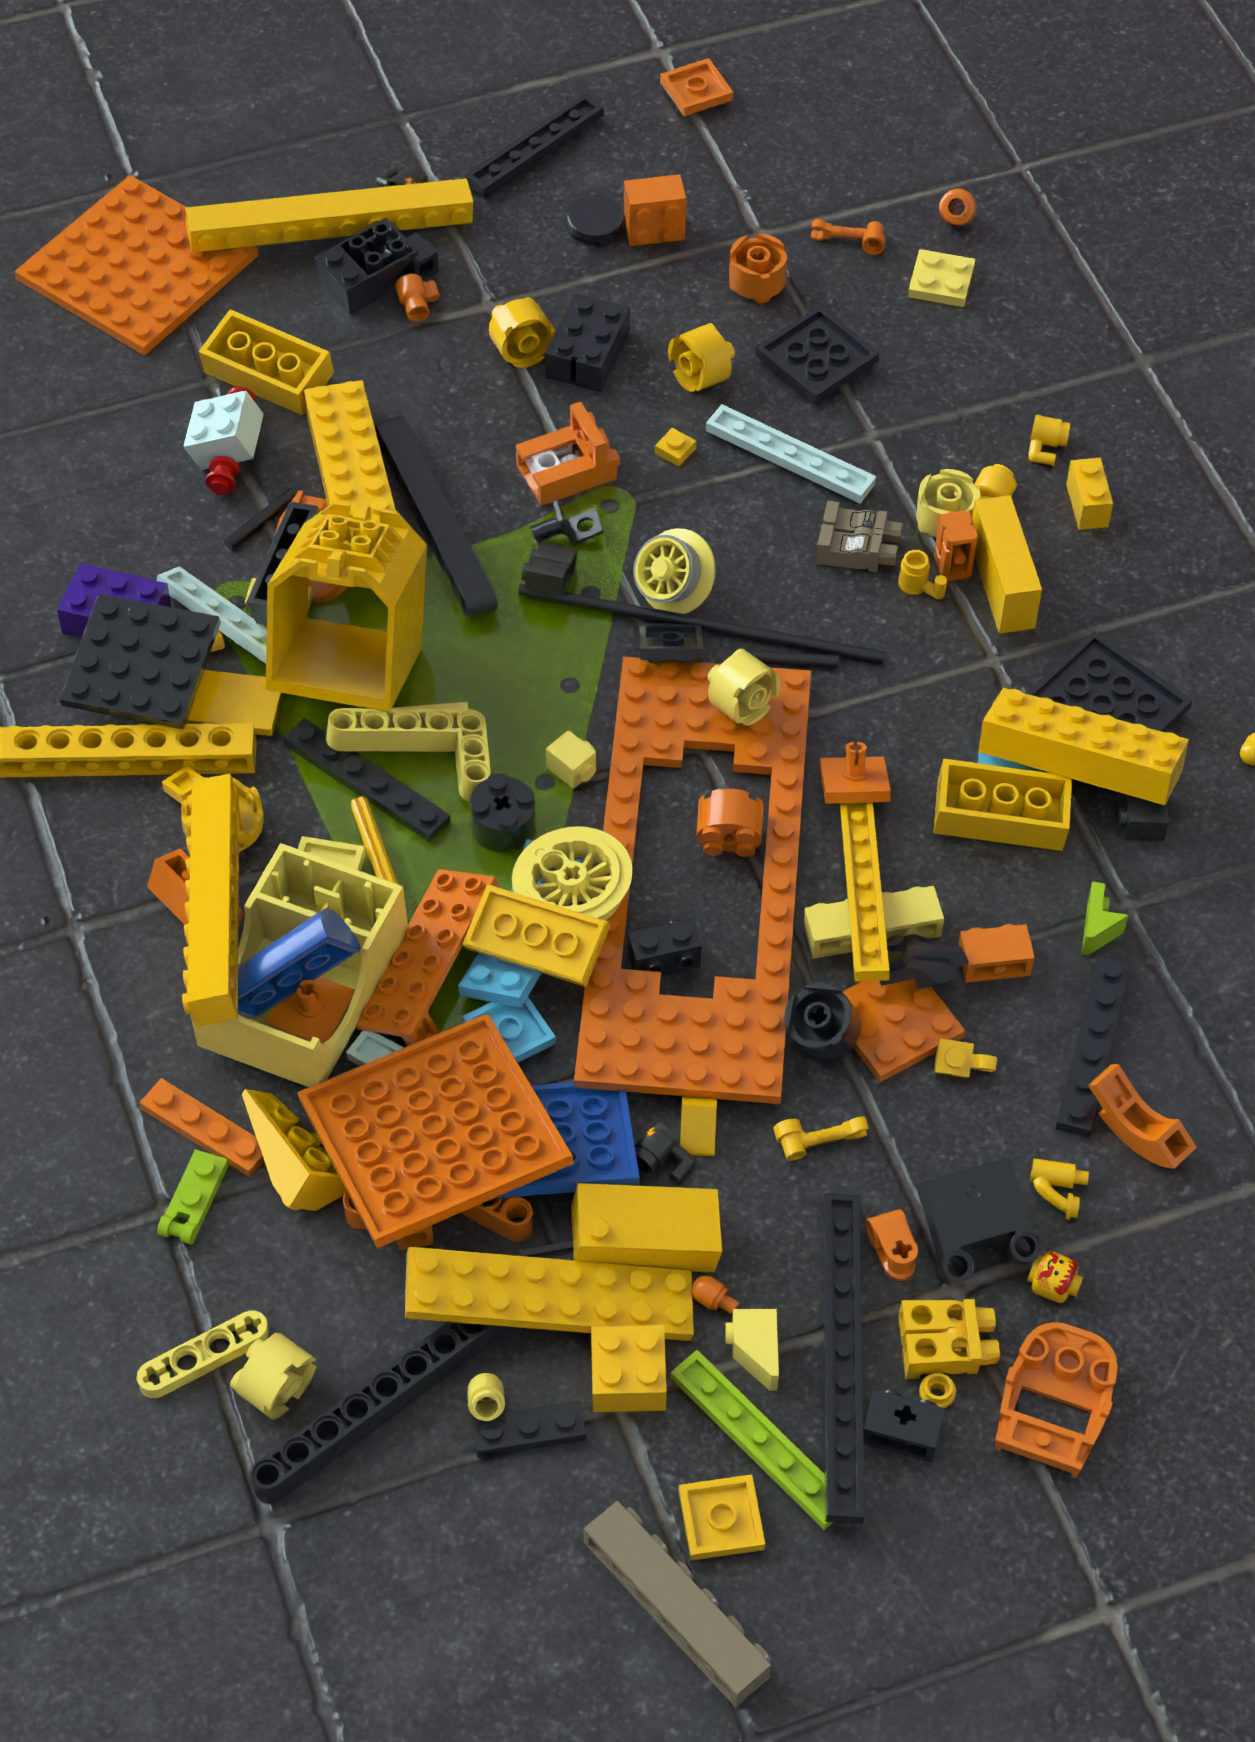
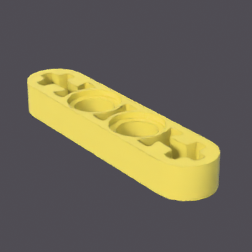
(200, 1350)

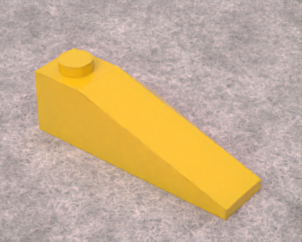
(292, 1155)

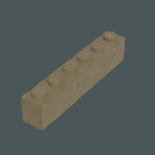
(678, 1603)

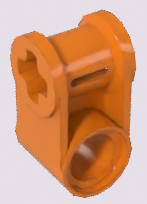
(893, 1243)

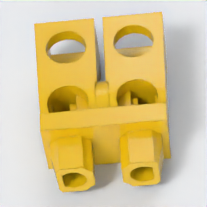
(945, 1337)

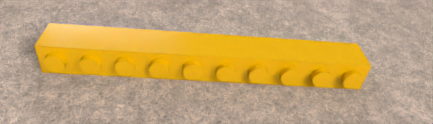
(327, 215)
(212, 902)

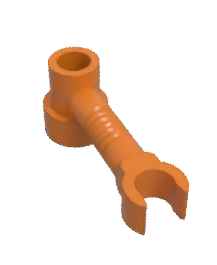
(872, 237)

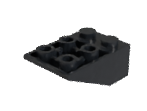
(364, 264)

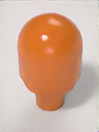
(713, 1294)

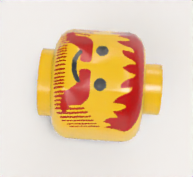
(1055, 1277)

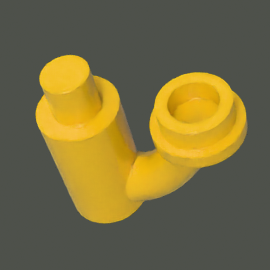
(1060, 1174)

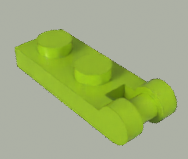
(193, 1196)

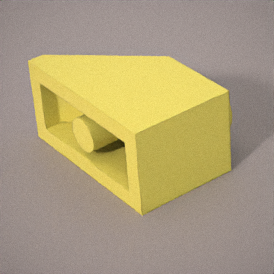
(755, 1343)

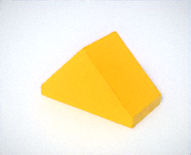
(698, 1125)

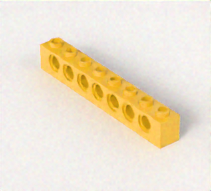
(126, 750)

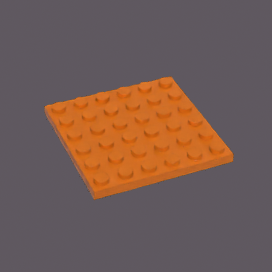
(131, 266)
(434, 1129)

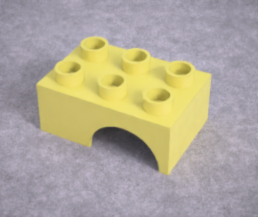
(287, 895)

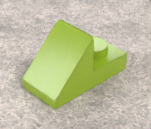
(1100, 924)

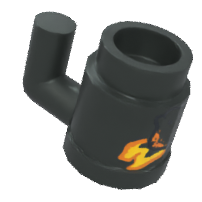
(409, 175)
(656, 1147)

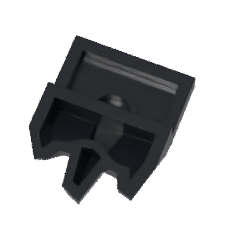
(922, 959)

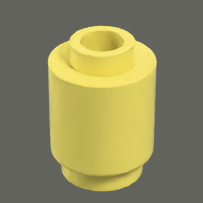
(486, 1396)

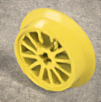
(574, 880)

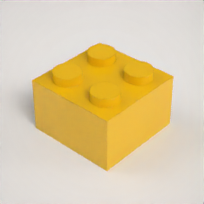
(628, 1368)

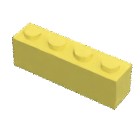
(905, 913)

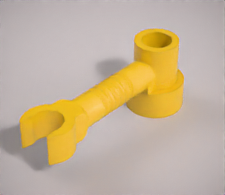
(794, 1140)

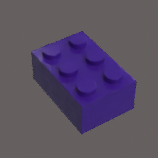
(90, 580)

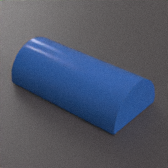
(295, 957)

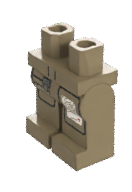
(857, 538)

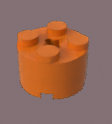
(757, 267)
(729, 822)

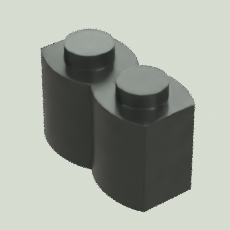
(550, 569)

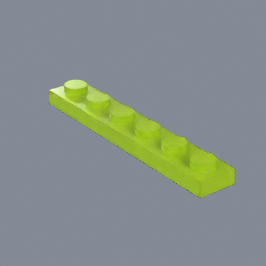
(754, 1434)

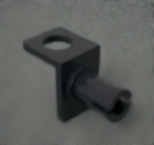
(568, 527)

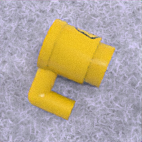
(1047, 432)
(915, 576)

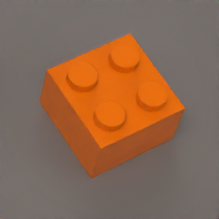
(654, 210)

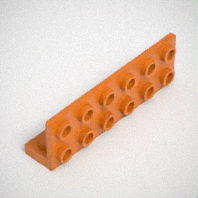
(425, 957)

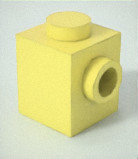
(571, 759)

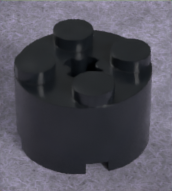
(502, 813)
(823, 1021)

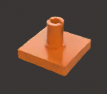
(855, 777)
(312, 1010)

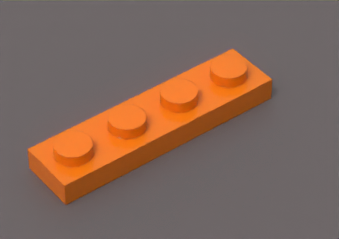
(203, 1126)

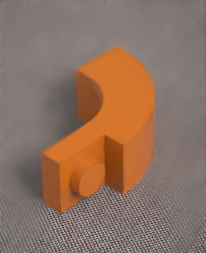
(1136, 1124)

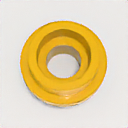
(941, 1382)

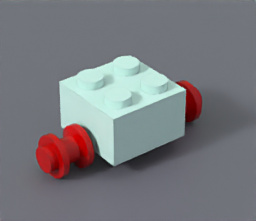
(222, 434)

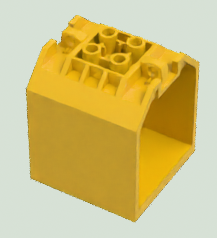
(340, 659)

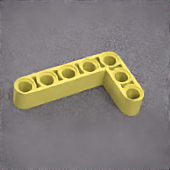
(417, 731)

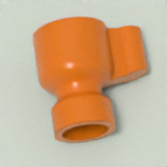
(415, 294)

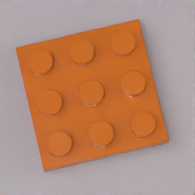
(899, 1025)

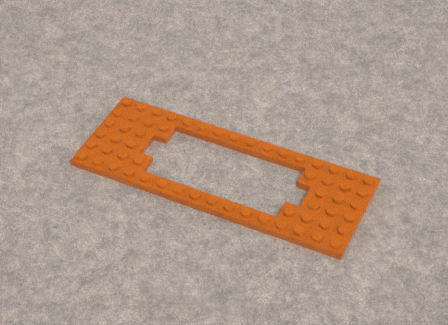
(682, 1043)

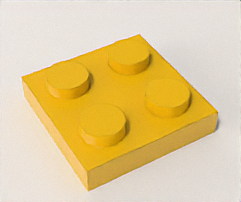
(721, 1517)

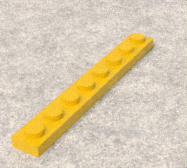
(864, 892)

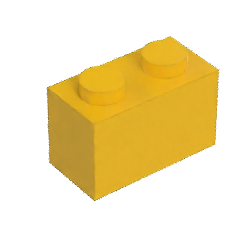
(1089, 493)

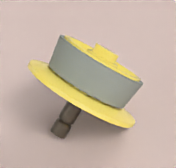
(675, 570)

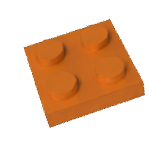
(696, 87)

